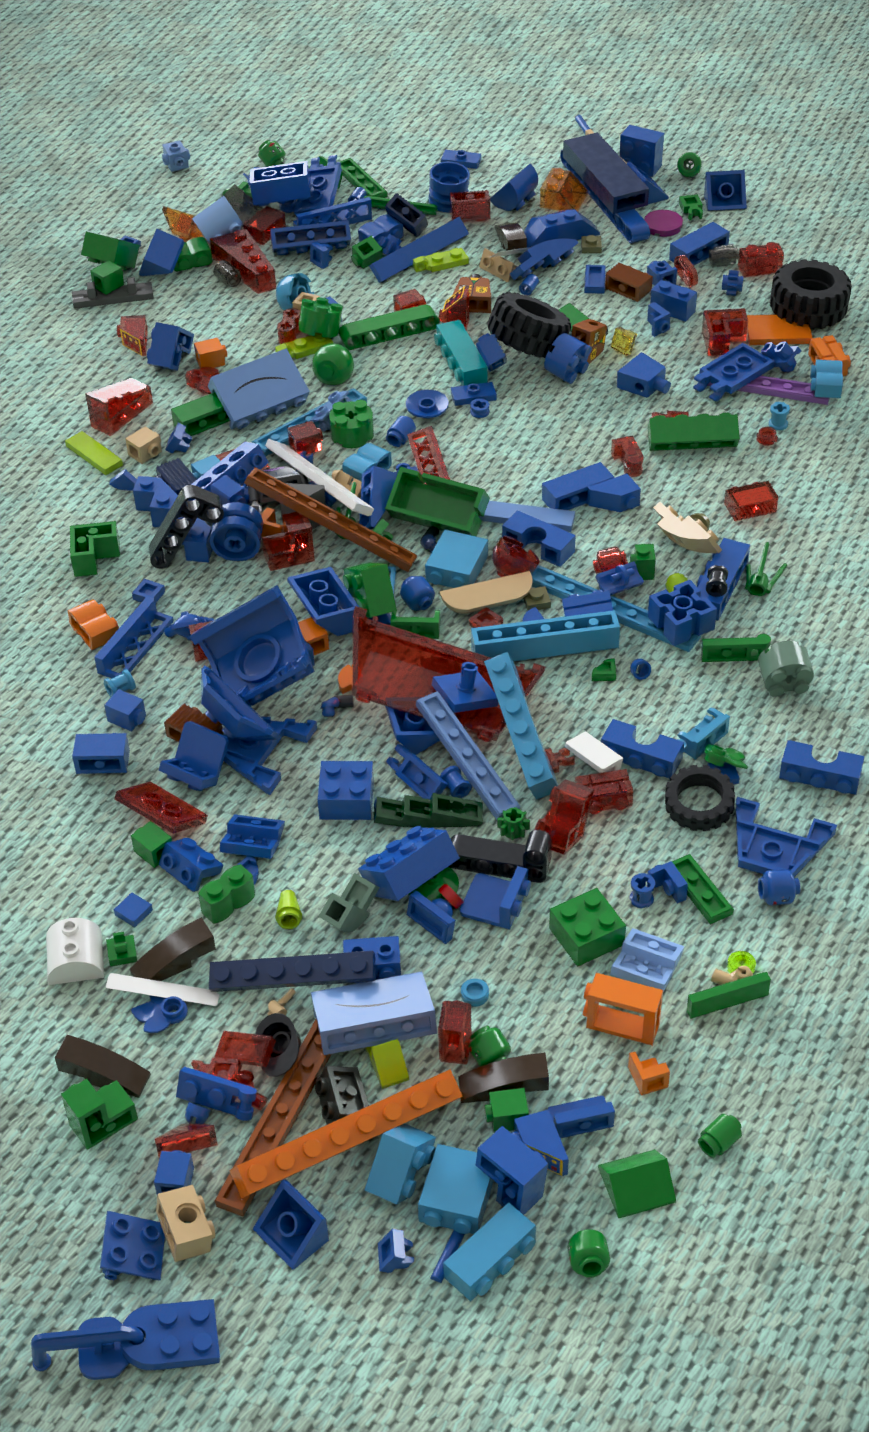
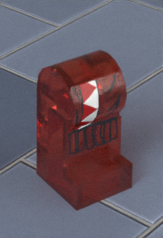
(629, 453)

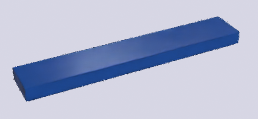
(424, 246)

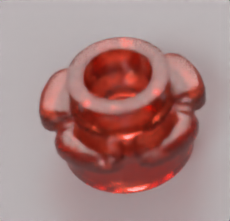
(767, 436)

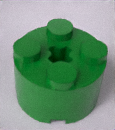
(320, 317)
(351, 423)

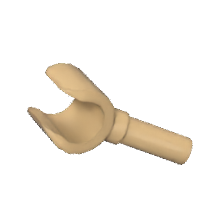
(278, 1006)

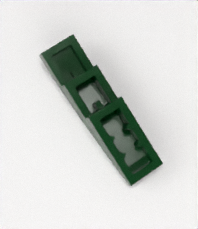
(428, 813)

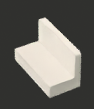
(594, 753)

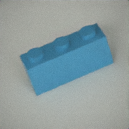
(490, 1252)

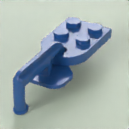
(173, 1334)

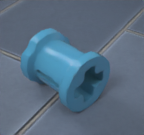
(779, 414)
(123, 682)

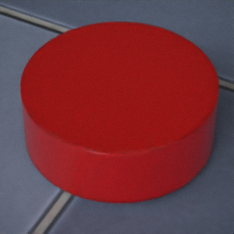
(451, 895)

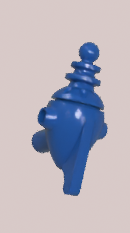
(181, 625)

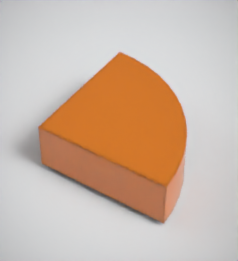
(345, 679)

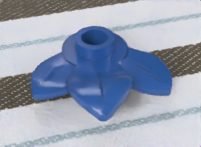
(158, 1014)

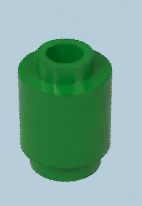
(720, 1135)

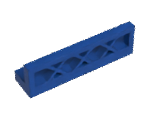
(354, 211)
(126, 639)

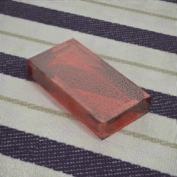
(248, 1048)

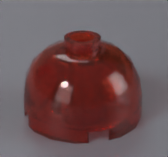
(511, 558)

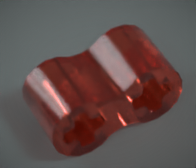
(289, 326)

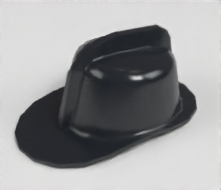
(286, 1044)

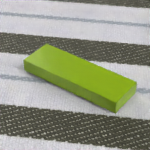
(94, 453)

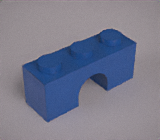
(555, 543)
(658, 758)
(838, 775)

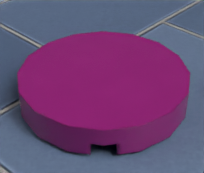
(664, 222)

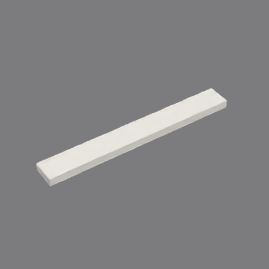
(320, 478)

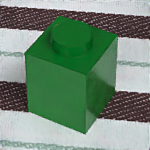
(107, 277)
(150, 842)
(505, 1107)

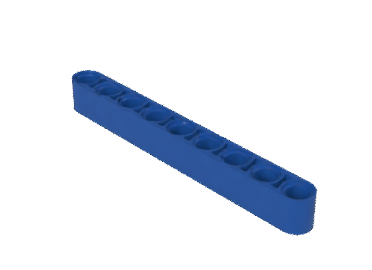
(629, 222)

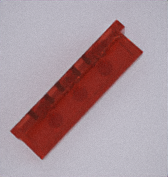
(435, 453)

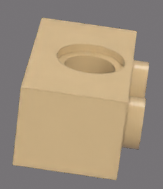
(185, 1239)

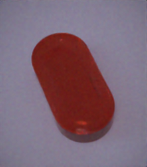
(686, 270)

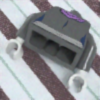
(285, 474)

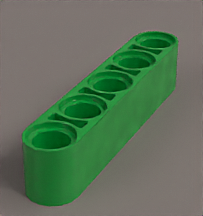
(388, 327)

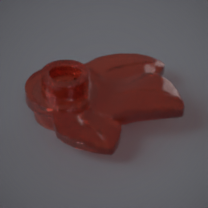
(196, 376)

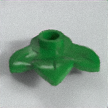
(719, 755)

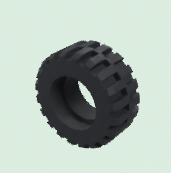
(810, 293)
(527, 323)

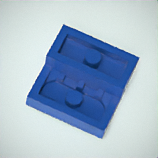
(252, 836)

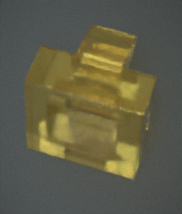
(623, 340)

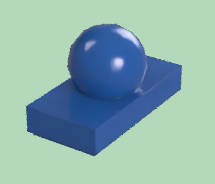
(432, 915)

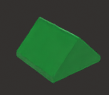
(638, 1183)

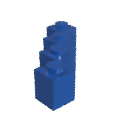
(157, 497)

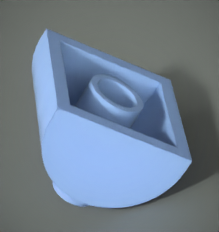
(217, 220)

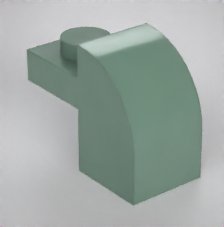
(350, 908)

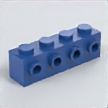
(300, 237)

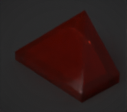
(187, 1138)

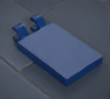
(323, 185)
(732, 371)

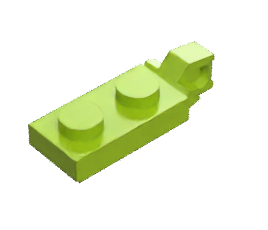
(441, 261)
(304, 346)

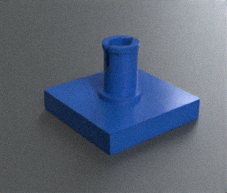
(465, 690)

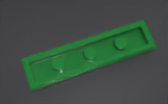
(360, 178)

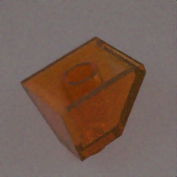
(181, 224)

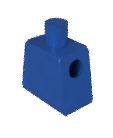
(643, 376)

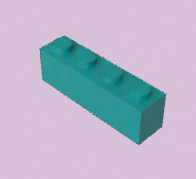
(461, 353)

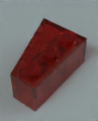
(117, 404)

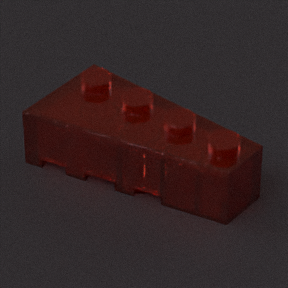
(245, 255)

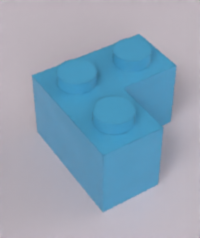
(397, 1160)

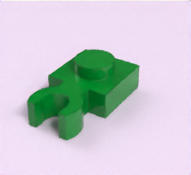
(692, 205)

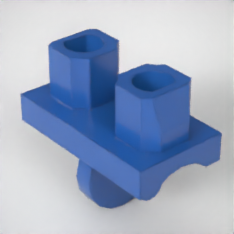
(782, 355)
(619, 578)

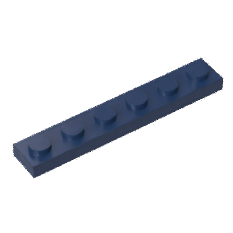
(292, 971)

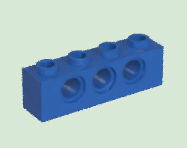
(235, 465)

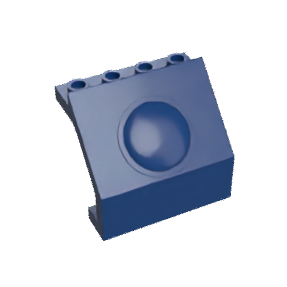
(256, 647)

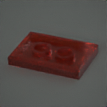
(161, 807)

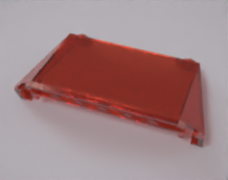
(399, 667)

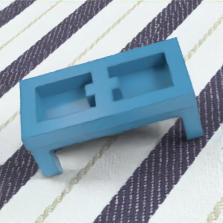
(706, 732)

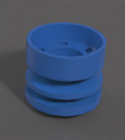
(443, 180)

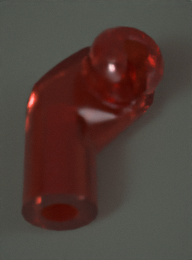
(246, 1077)

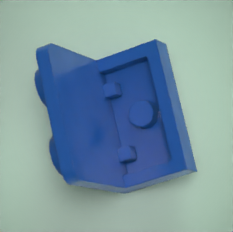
(197, 757)
(496, 899)

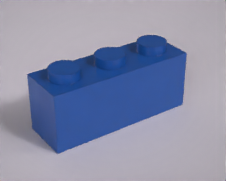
(698, 243)
(572, 488)

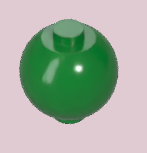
(333, 364)

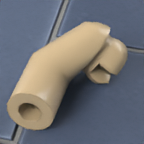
(721, 977)

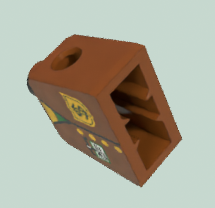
(479, 293)
(593, 334)

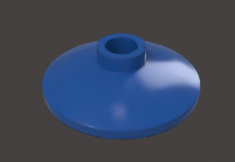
(427, 403)

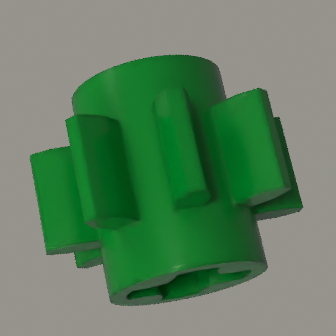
(513, 823)

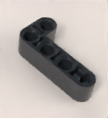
(180, 527)
(503, 857)

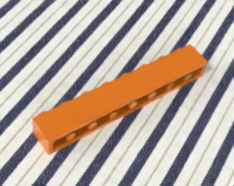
(345, 1133)

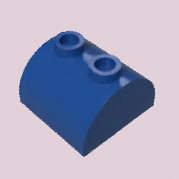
(516, 190)

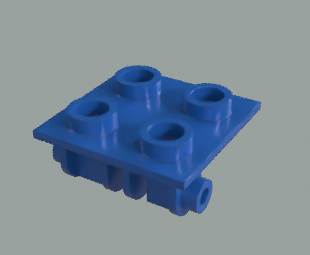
(132, 1247)

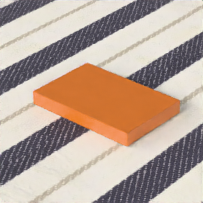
(776, 330)

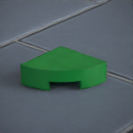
(605, 671)

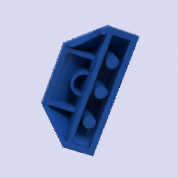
(559, 225)
(232, 711)

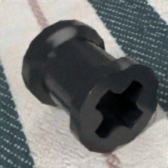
(717, 581)

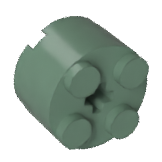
(786, 668)

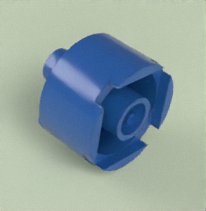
(567, 358)

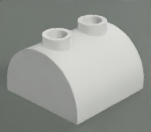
(74, 951)

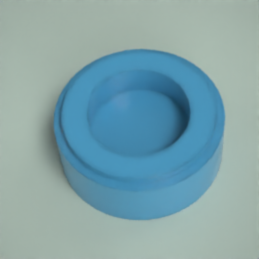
(475, 992)

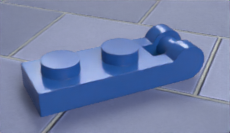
(216, 1093)

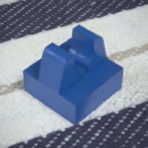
(320, 254)
(178, 440)
(392, 1251)

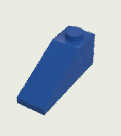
(375, 491)

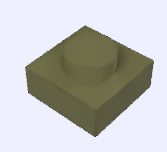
(591, 244)
(537, 598)

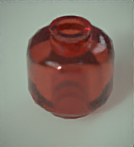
(609, 559)

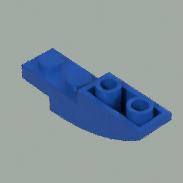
(543, 255)

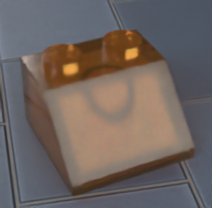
(562, 191)

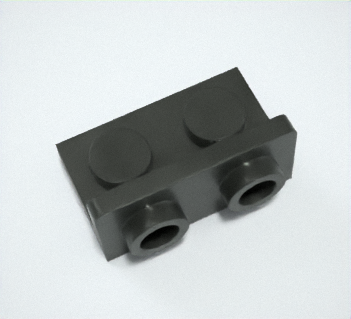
(340, 1092)

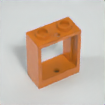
(626, 996)

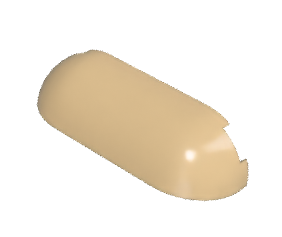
(488, 593)

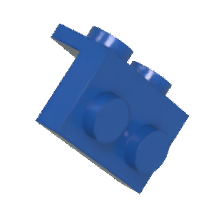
(189, 862)

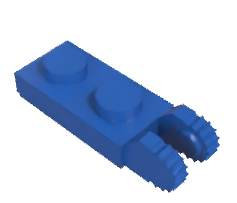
(416, 773)

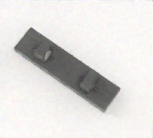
(125, 293)

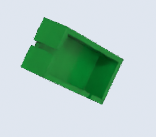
(437, 503)

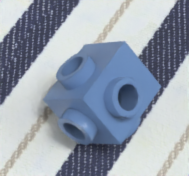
(175, 156)

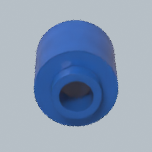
(398, 431)

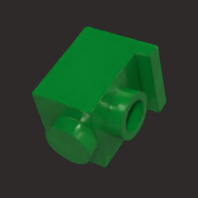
(366, 252)
(645, 560)

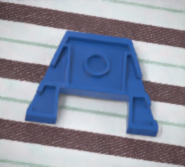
(249, 756)
(771, 849)

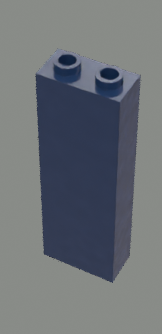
(605, 173)

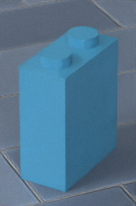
(456, 559)
(454, 1191)

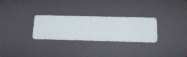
(509, 252)
(162, 989)

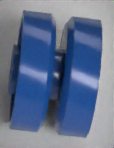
(238, 533)

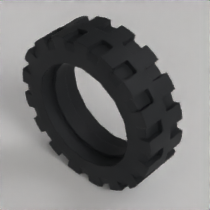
(700, 776)

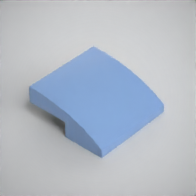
(647, 960)

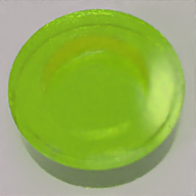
(740, 958)

